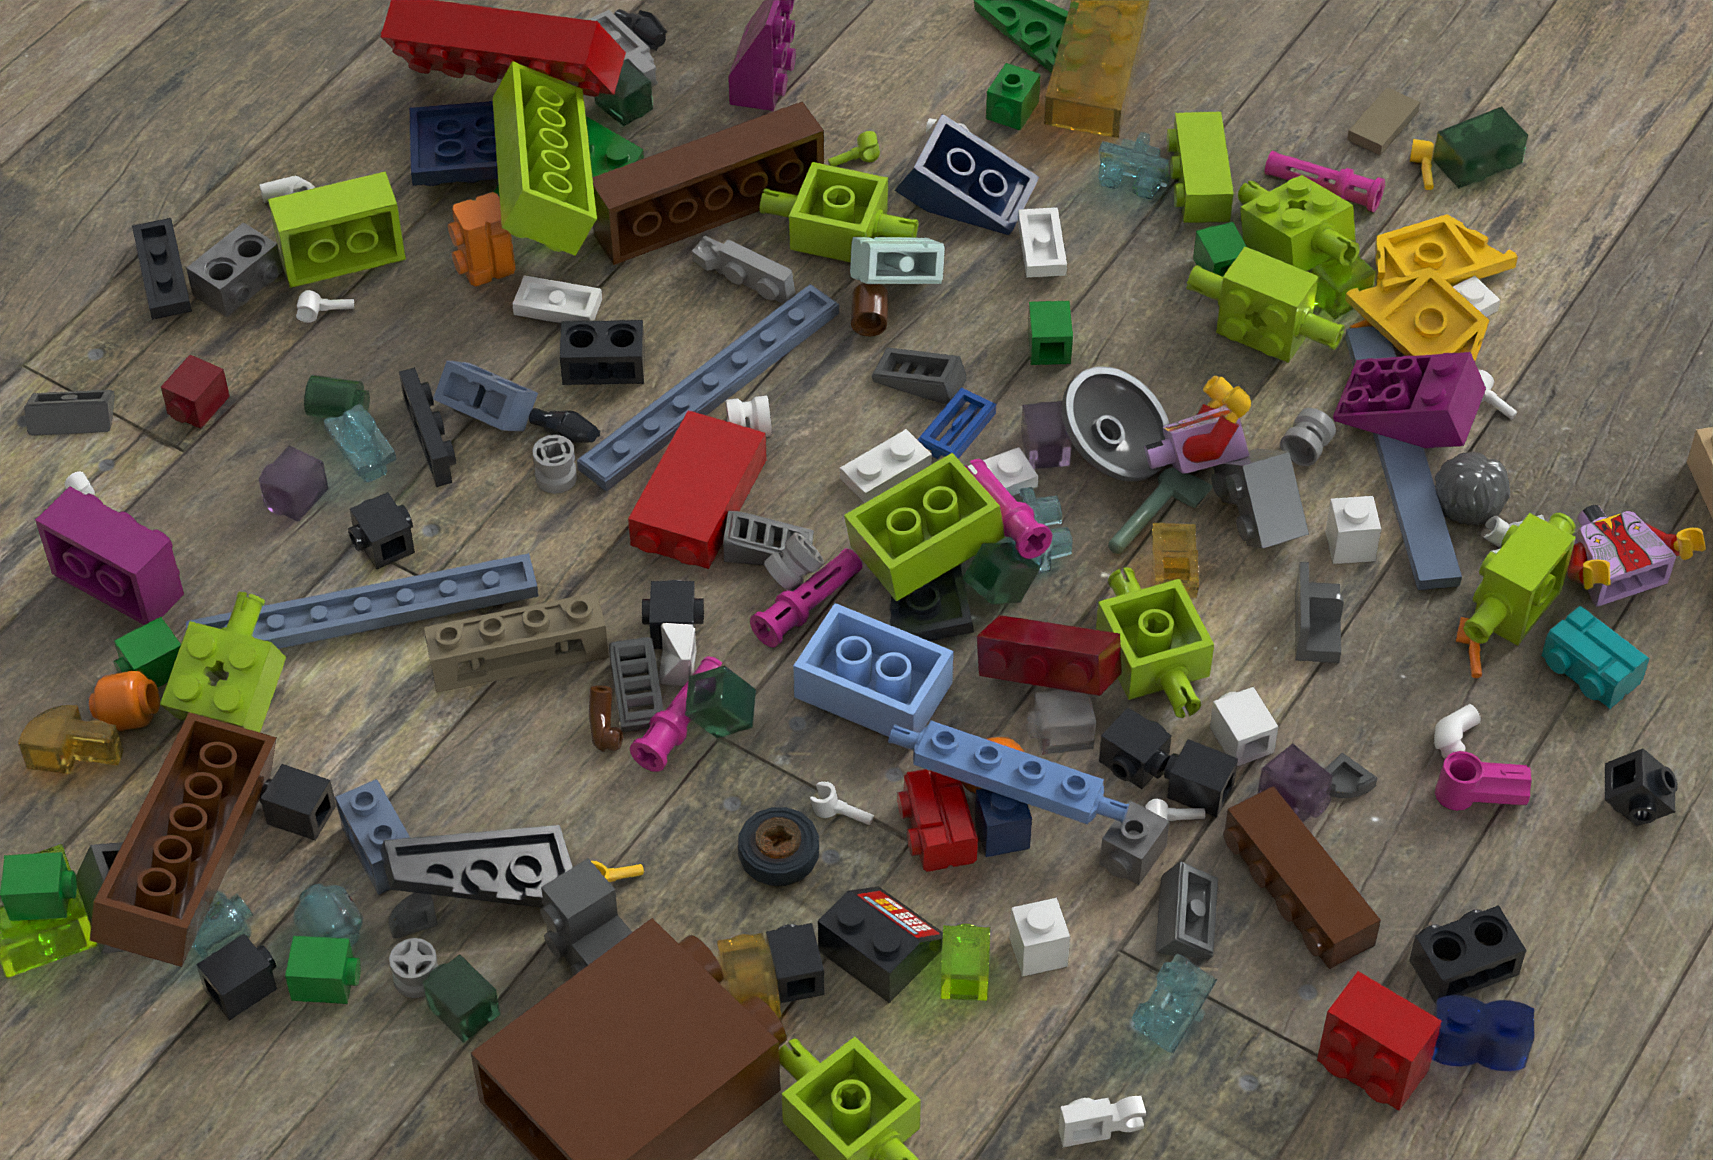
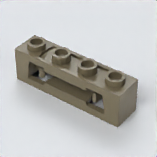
(516, 641)

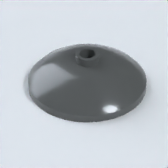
(1112, 420)

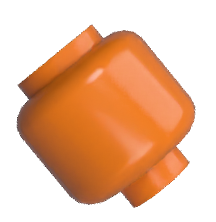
(125, 700)

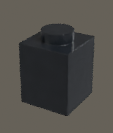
(1200, 777)
(297, 801)
(796, 962)
(238, 975)

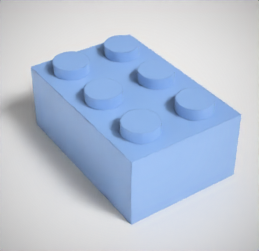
(872, 672)

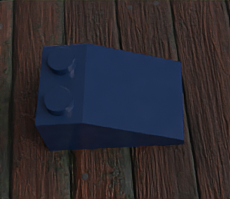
(966, 179)

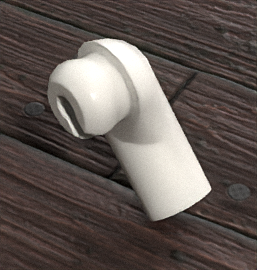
(283, 187)
(1451, 729)

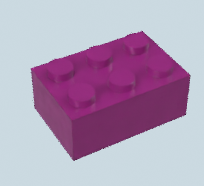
(110, 556)

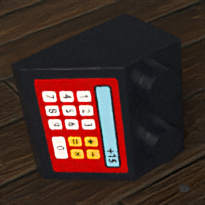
(878, 940)

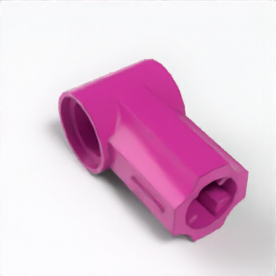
(1469, 780)

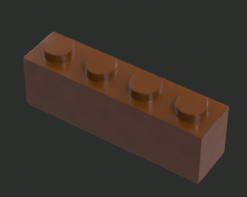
(1301, 878)

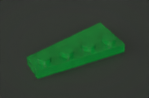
(1029, 23)

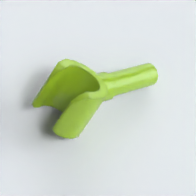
(867, 150)

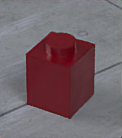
(195, 391)

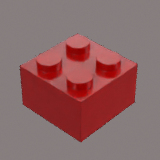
(1378, 1041)

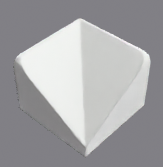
(677, 653)

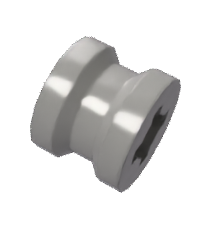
(404, 961)

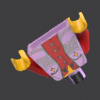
(1207, 438)
(1625, 555)

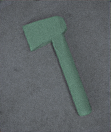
(1171, 482)

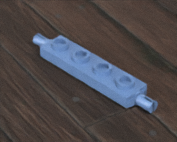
(1009, 772)

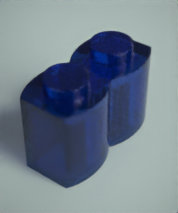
(1488, 1034)

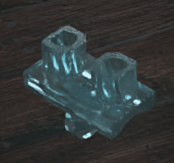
(1136, 161)
(361, 442)
(1047, 512)
(1174, 1003)

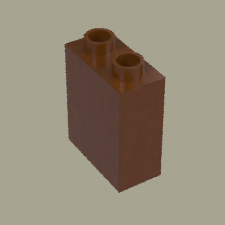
(632, 1057)

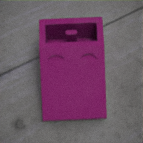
(764, 57)
(1414, 398)

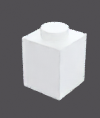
(1353, 529)
(1243, 725)
(1039, 937)

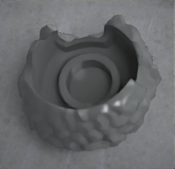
(1472, 488)

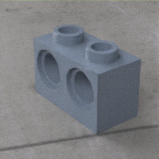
(485, 396)
(368, 821)

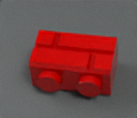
(939, 820)

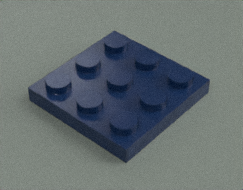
(452, 143)

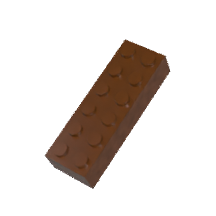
(704, 182)
(182, 840)

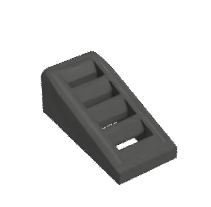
(943, 384)
(753, 527)
(633, 658)

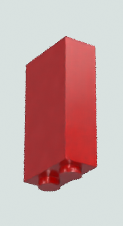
(694, 487)

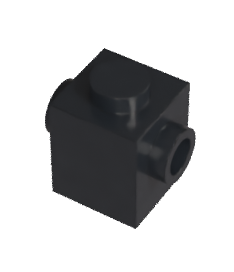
(382, 530)
(671, 603)
(1135, 748)

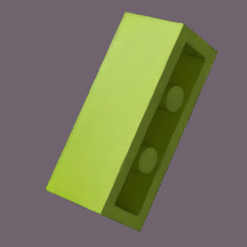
(1201, 167)

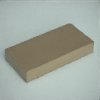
(1383, 121)

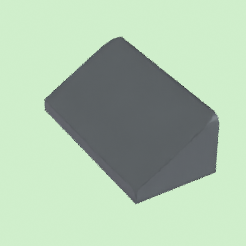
(69, 412)
(1187, 912)

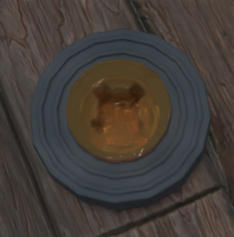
(791, 858)

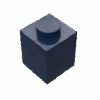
(1002, 823)

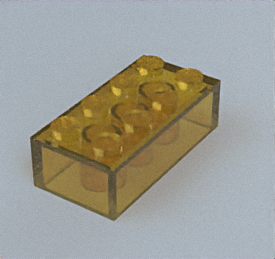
(1096, 65)

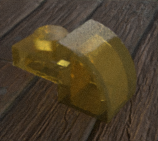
(1175, 555)
(60, 737)
(749, 969)

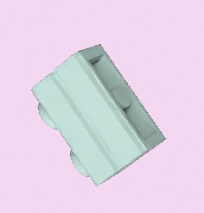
(897, 260)

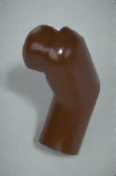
(600, 710)

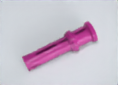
(1345, 180)
(1017, 517)
(795, 605)
(667, 727)

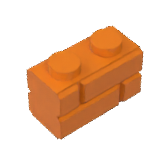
(481, 242)

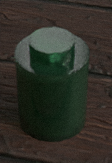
(333, 396)

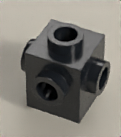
(1640, 787)

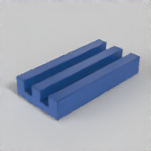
(943, 447)

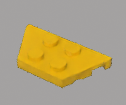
(1442, 245)
(1421, 314)

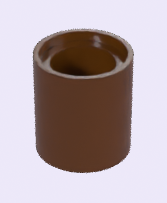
(869, 309)

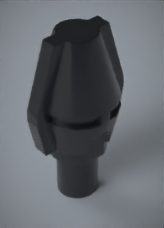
(645, 26)
(566, 424)

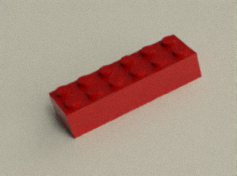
(488, 39)

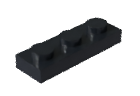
(161, 268)
(428, 426)

